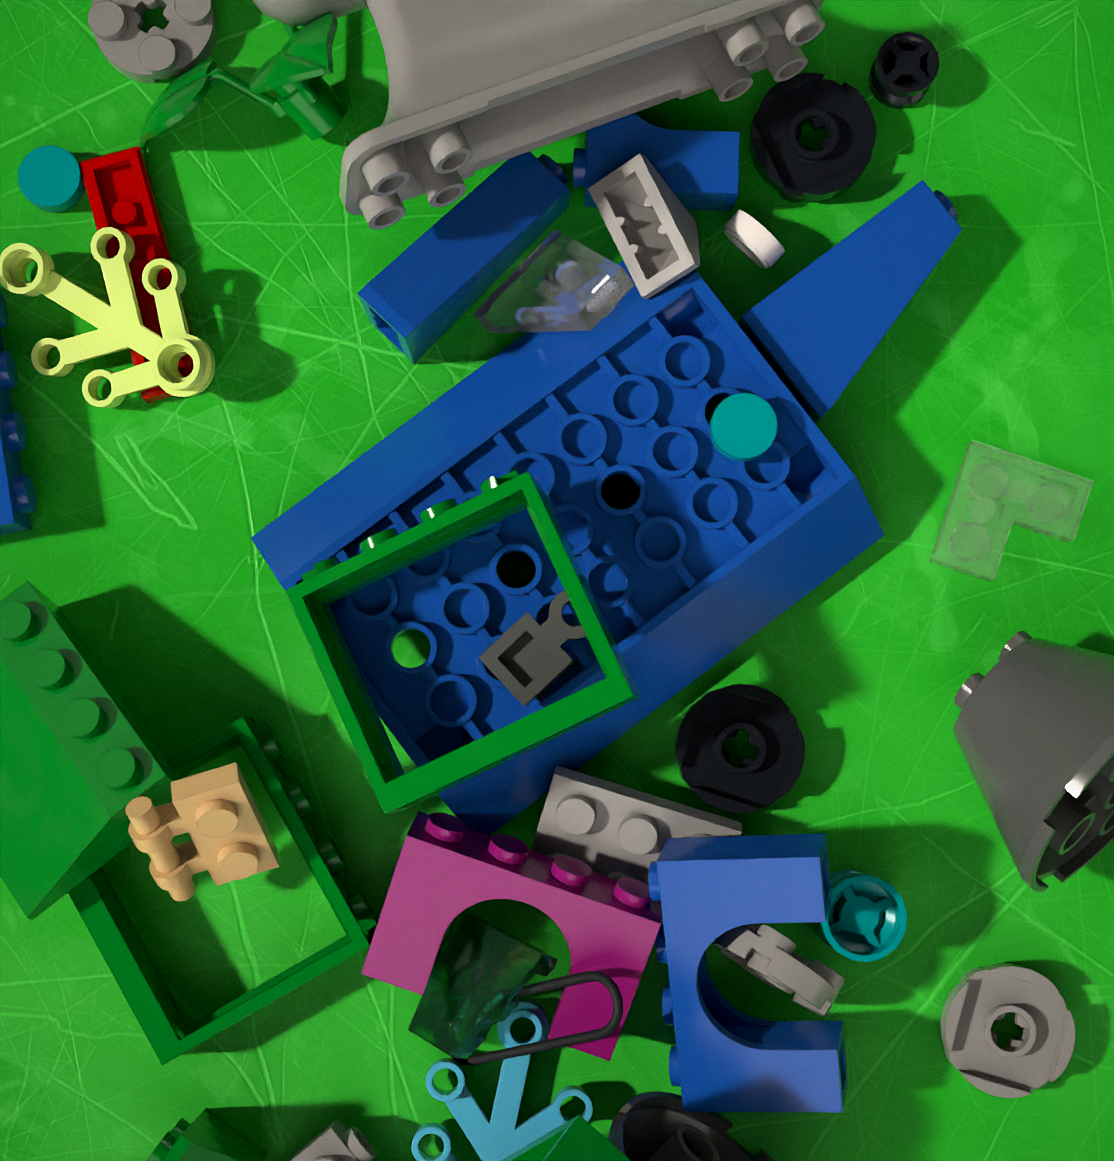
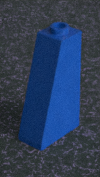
(464, 253)
(844, 302)

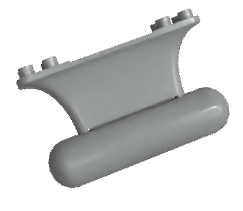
(518, 74)

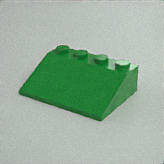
(65, 756)

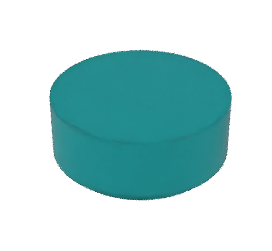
(51, 179)
(743, 427)

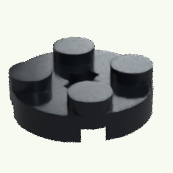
(825, 105)
(770, 729)

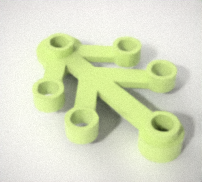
(117, 324)

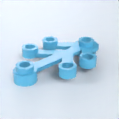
(500, 1136)

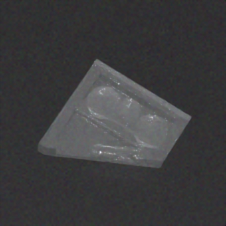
(555, 290)

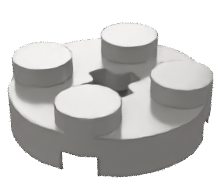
(158, 52)
(772, 960)
(1025, 1062)

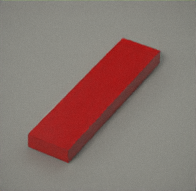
(125, 199)

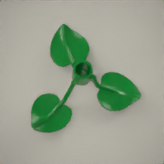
(292, 73)

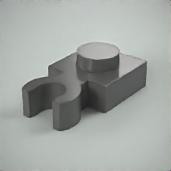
(530, 654)

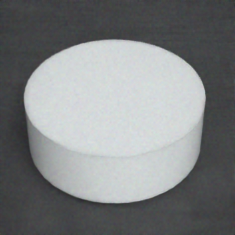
(753, 240)

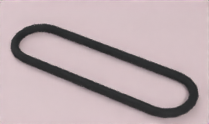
(564, 1040)

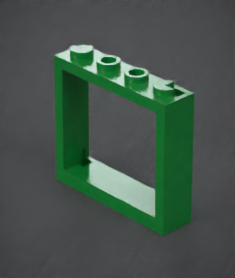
(390, 552)
(131, 961)

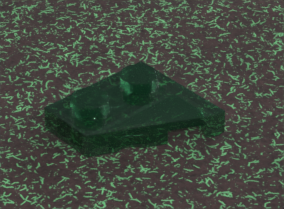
(475, 984)

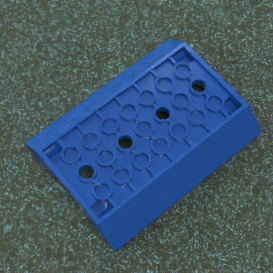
(676, 575)

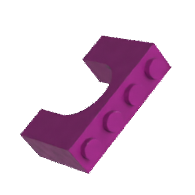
(454, 867)

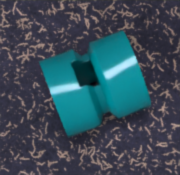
(863, 916)

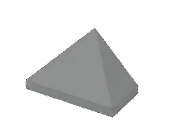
(647, 225)

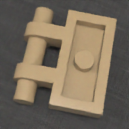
(223, 826)

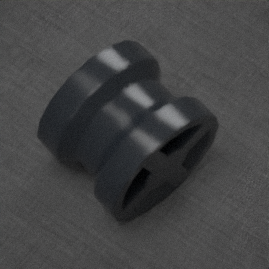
(911, 57)

